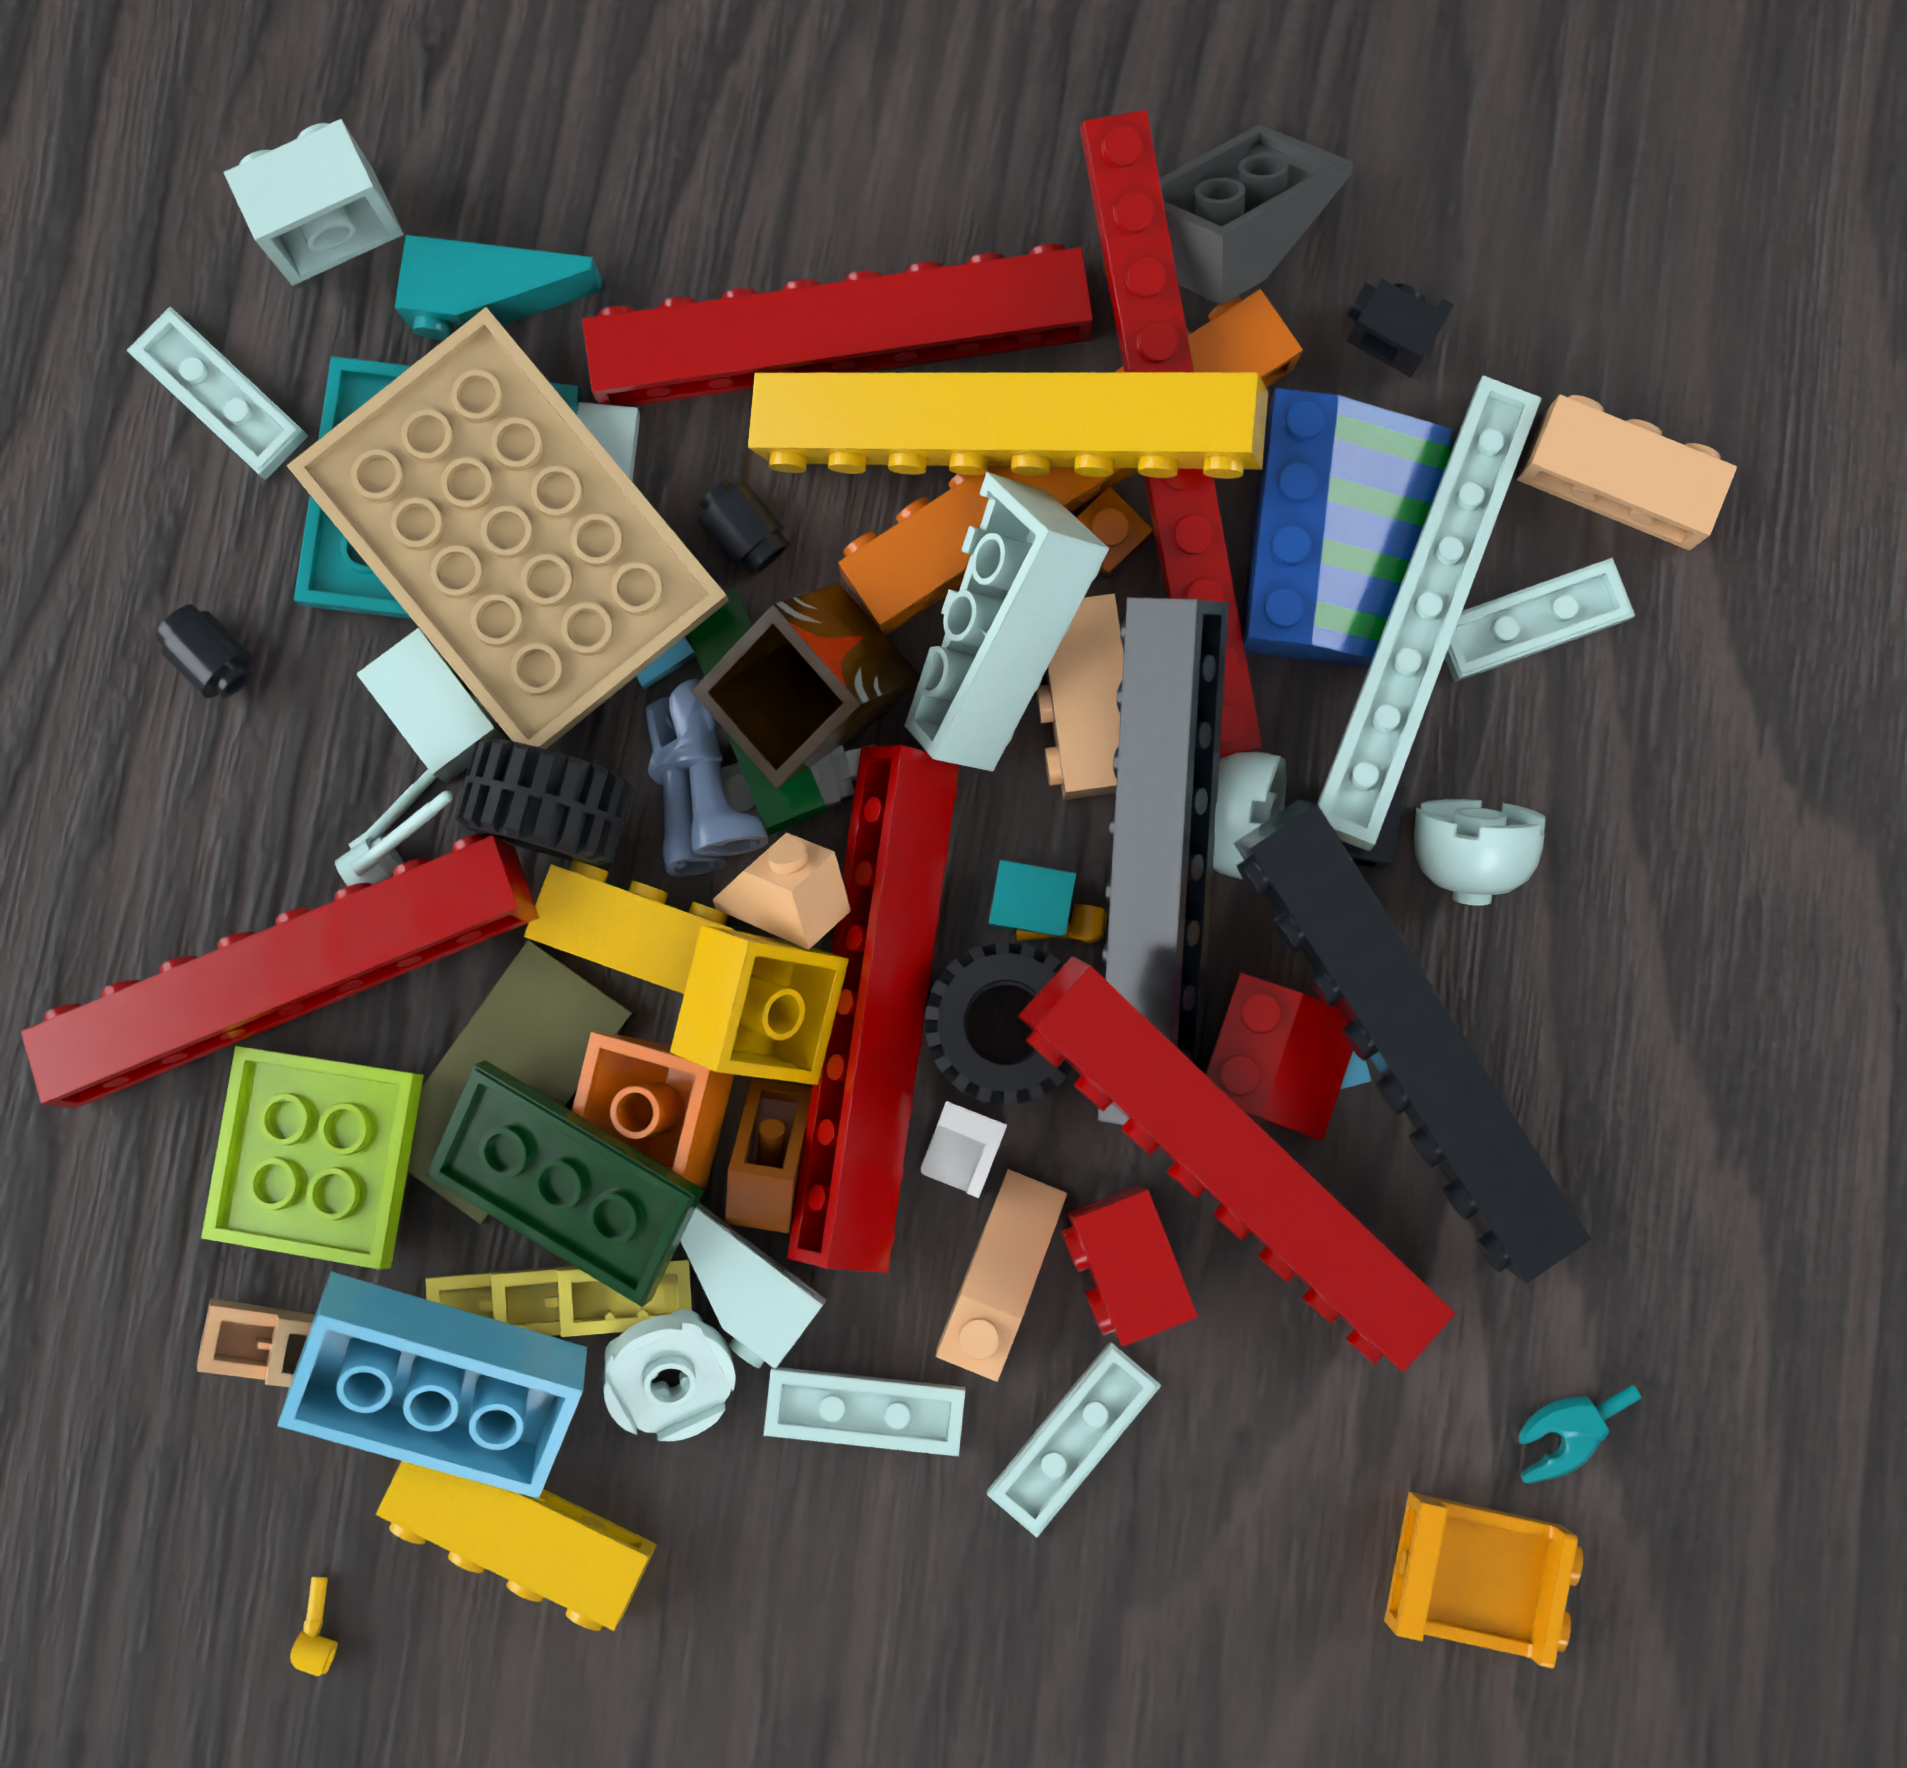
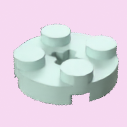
(660, 1344)

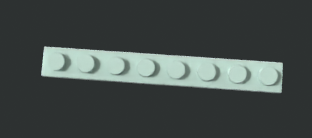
(1426, 612)

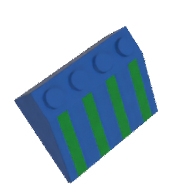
(1335, 524)

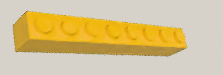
(1011, 421)

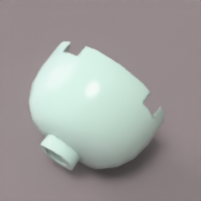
(1247, 796)
(1477, 848)

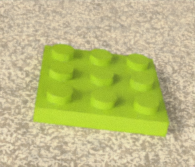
(312, 1157)

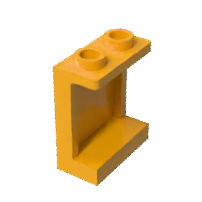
(1483, 1578)

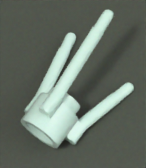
(374, 856)

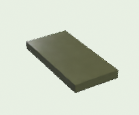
(529, 1027)

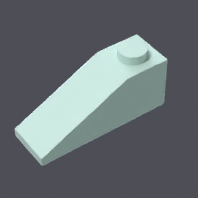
(748, 1290)

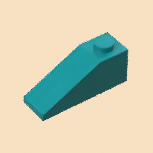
(453, 280)

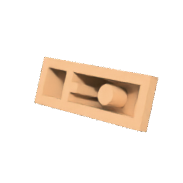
(1001, 1276)

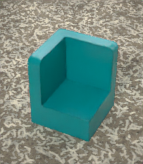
(1031, 899)

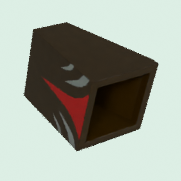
(804, 682)

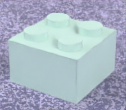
(313, 201)

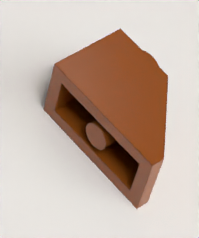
(767, 1156)

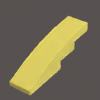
(558, 1299)

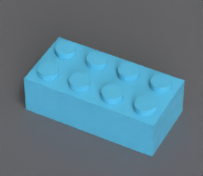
(434, 1386)

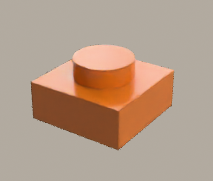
(1116, 527)

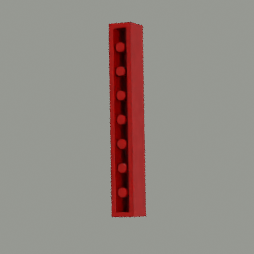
(839, 326)
(279, 972)
(870, 1065)
(1235, 1162)

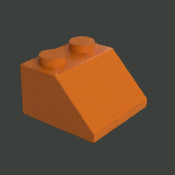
(654, 1101)

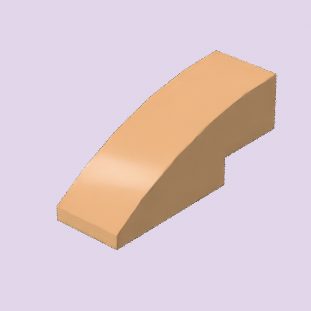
(253, 1341)

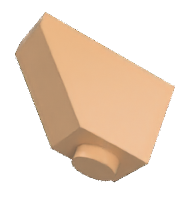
(789, 892)

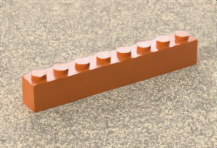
(922, 554)

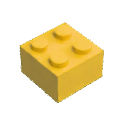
(758, 1006)

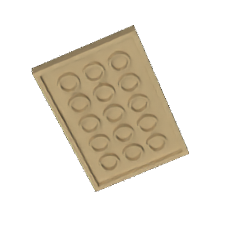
(508, 533)

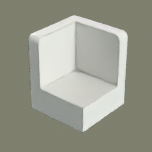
(963, 1149)

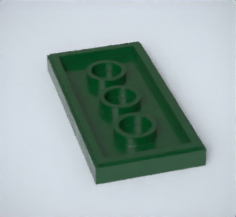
(564, 1183)

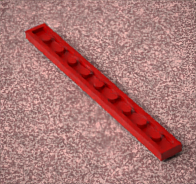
(1156, 341)

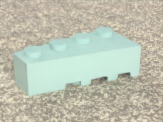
(1003, 624)

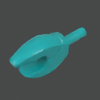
(1580, 1429)

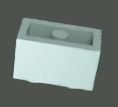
(429, 705)

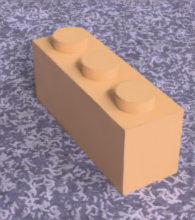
(1627, 471)
(1083, 701)

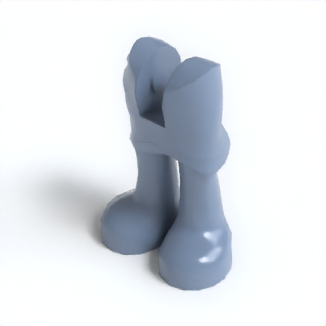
(687, 763)

